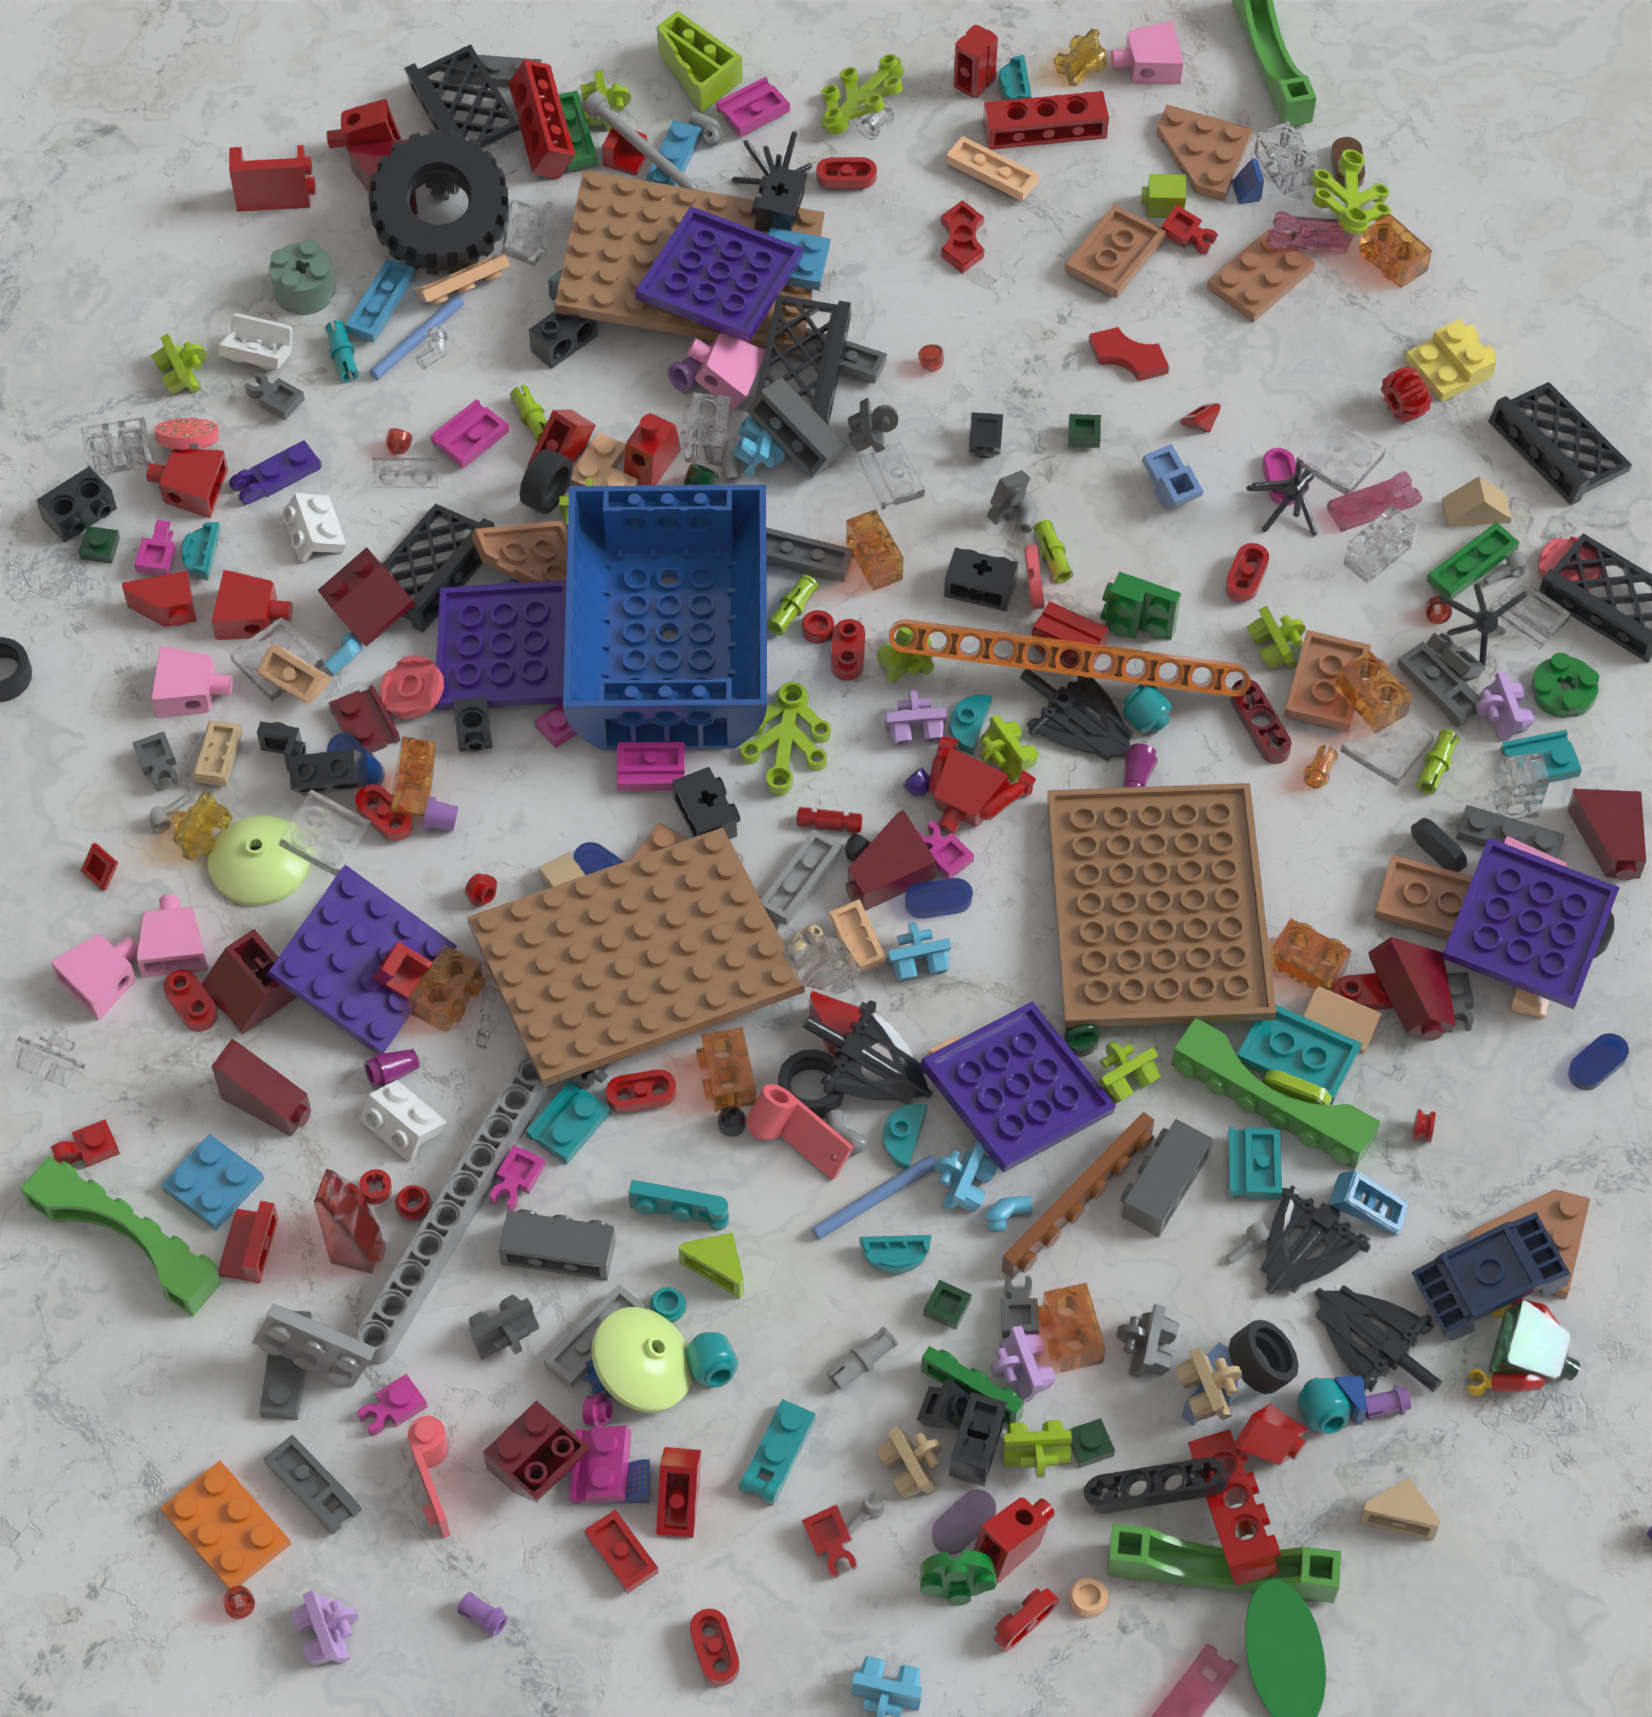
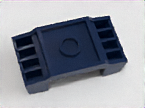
(1491, 1274)

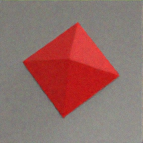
(1202, 417)
(99, 866)

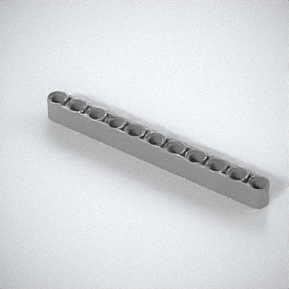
(454, 1207)

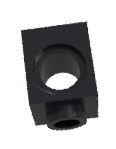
(472, 713)

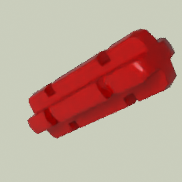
(829, 819)

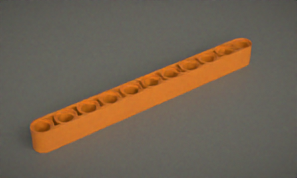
(1083, 666)

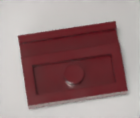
(365, 718)

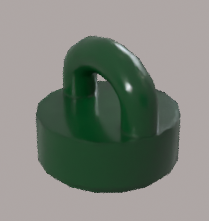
(700, 475)
(1082, 1039)

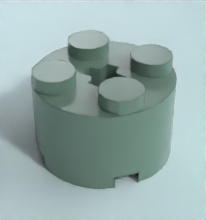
(302, 277)

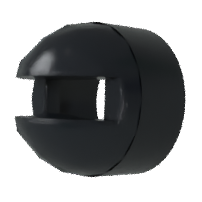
(855, 846)
(735, 1125)

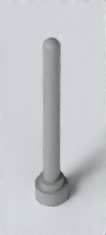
(597, 106)

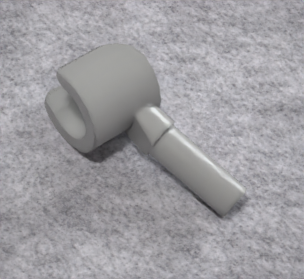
(1515, 568)
(160, 817)
(1258, 1237)
(867, 1511)

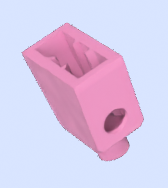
(1151, 55)
(726, 366)
(186, 683)
(170, 940)
(97, 972)

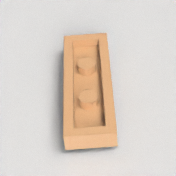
(992, 168)
(463, 279)

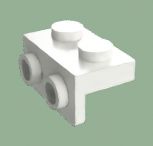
(257, 342)
(313, 525)
(401, 1119)

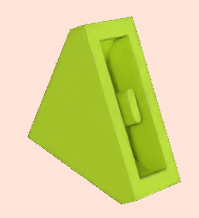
(716, 1261)

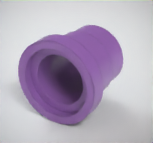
(683, 374)
(439, 815)

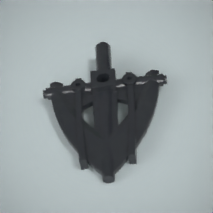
(1101, 738)
(902, 1076)
(1289, 1267)
(1348, 1311)

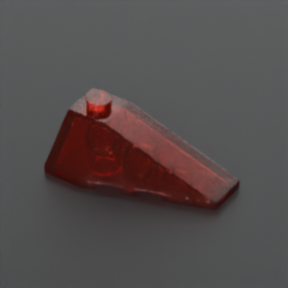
(348, 1224)

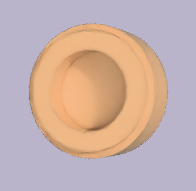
(1088, 1597)

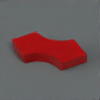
(962, 246)
(1117, 349)

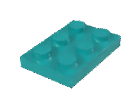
(1300, 1049)

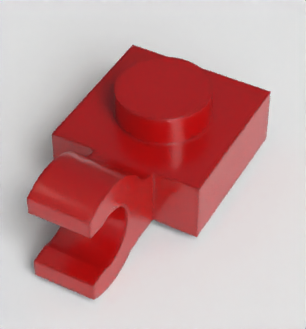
(90, 1144)

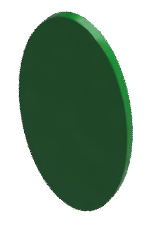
(1284, 1651)

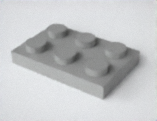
(313, 1345)

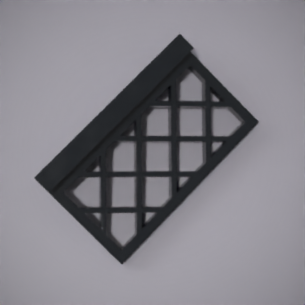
(438, 108)
(830, 357)
(1544, 452)
(448, 573)
(1597, 612)

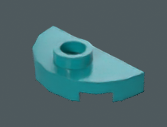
(1014, 79)
(199, 550)
(968, 720)
(902, 1133)
(895, 1253)

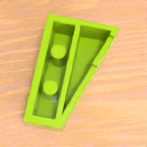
(698, 60)

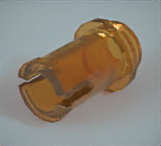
(1317, 773)

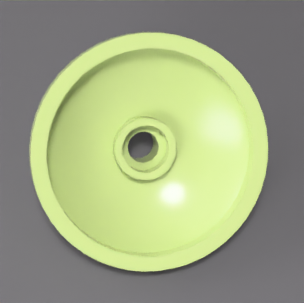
(255, 875)
(630, 1365)

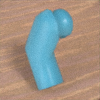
(350, 649)

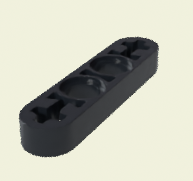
(1155, 1490)

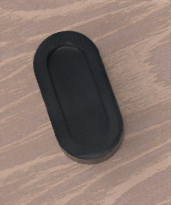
(1439, 845)

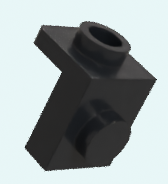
(985, 434)
(280, 739)
(943, 1406)

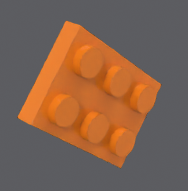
(225, 1526)

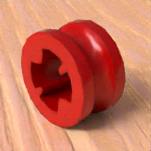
(1424, 1126)
(372, 1176)

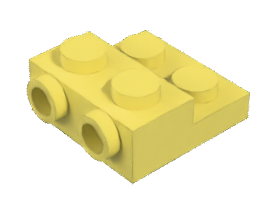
(1452, 360)

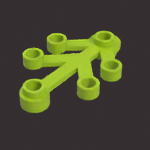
(837, 118)
(1351, 218)
(786, 733)

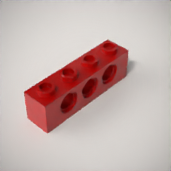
(541, 119)
(1045, 120)
(1246, 1558)

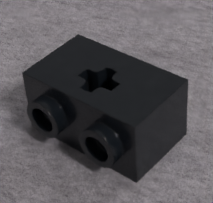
(780, 199)
(980, 579)
(704, 803)

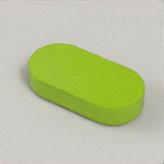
(1296, 1088)

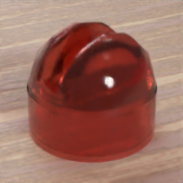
(931, 357)
(398, 441)
(1445, 611)
(247, 1598)

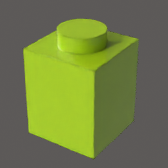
(1163, 194)

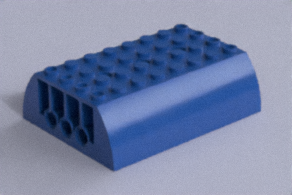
(617, 668)

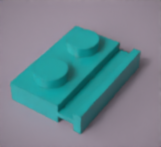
(1557, 753)
(568, 1122)
(1254, 1163)

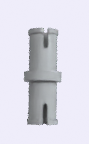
(862, 1358)

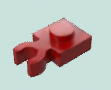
(1184, 228)
(829, 1534)

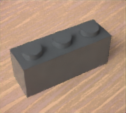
(796, 427)
(1165, 1177)
(557, 1244)

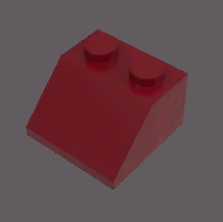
(366, 596)

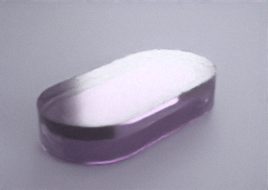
(963, 1521)

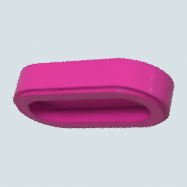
(1277, 466)

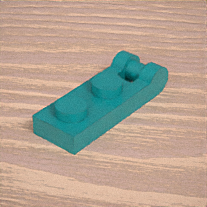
(679, 1203)
(778, 1451)

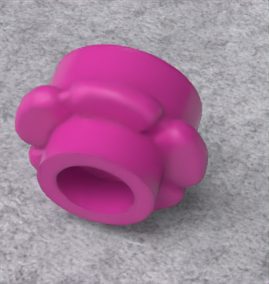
(597, 1410)

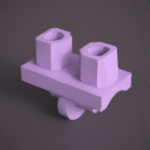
(1501, 705)
(901, 721)
(1018, 1364)
(330, 1625)

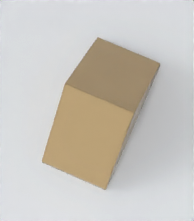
(1476, 504)
(1402, 1511)

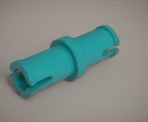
(341, 351)

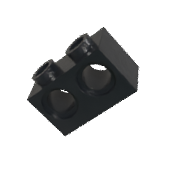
(560, 337)
(76, 504)
(328, 771)
(977, 1439)

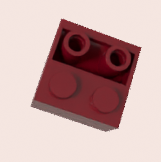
(241, 984)
(534, 1453)

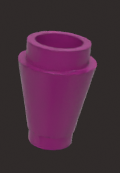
(1139, 765)
(390, 1066)

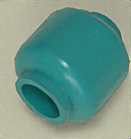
(1147, 709)
(711, 1359)
(1324, 1405)

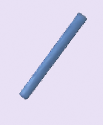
(416, 337)
(874, 1197)

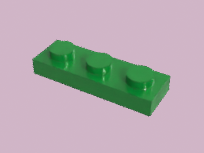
(579, 131)
(1473, 561)
(944, 1366)

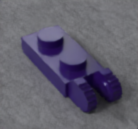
(275, 473)

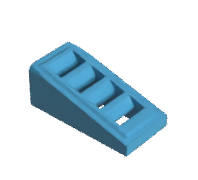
(1348, 1195)

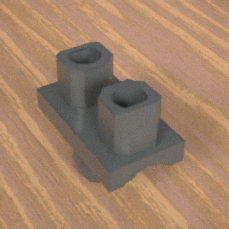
(870, 426)
(504, 1328)
(1142, 1339)

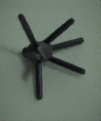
(756, 181)
(1293, 490)
(1483, 620)

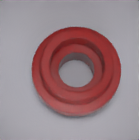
(481, 889)
(409, 1194)

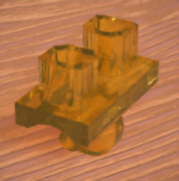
(1084, 56)
(195, 826)

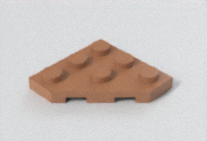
(1204, 148)
(525, 550)
(1563, 1218)

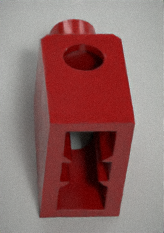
(364, 125)
(654, 442)
(191, 479)
(246, 606)
(1014, 1534)

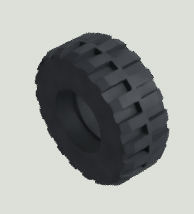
(438, 159)

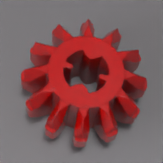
(1406, 394)

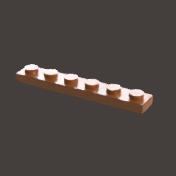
(1071, 1204)

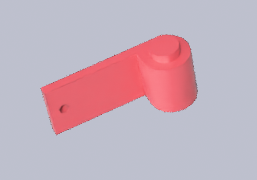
(783, 1115)
(429, 1449)

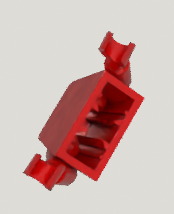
(969, 788)

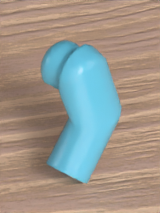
(1004, 1208)

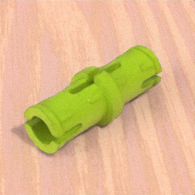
(530, 411)
(1052, 551)
(792, 604)
(1437, 761)

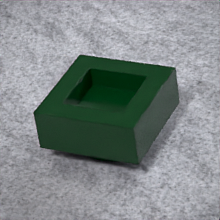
(1084, 430)
(99, 544)
(947, 1304)
(1091, 1443)

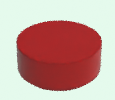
(817, 626)

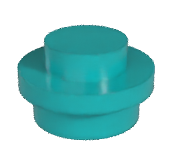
(668, 1303)

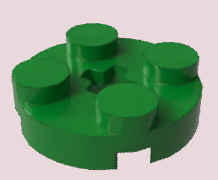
(1568, 670)
(957, 1576)

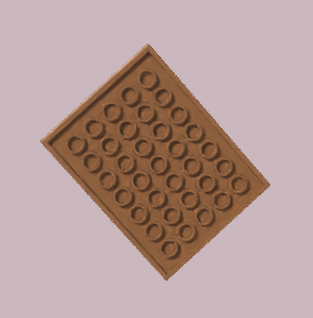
(620, 233)
(1159, 905)
(633, 956)

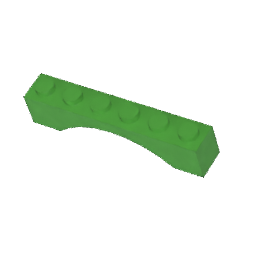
(1285, 82)
(1335, 1129)
(65, 1197)
(1162, 1558)

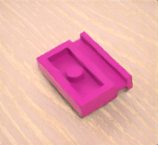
(753, 106)
(470, 433)
(649, 765)
(604, 1469)

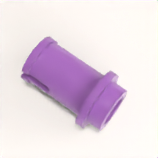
(1388, 1402)
(482, 1614)

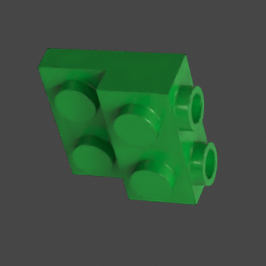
(1140, 605)

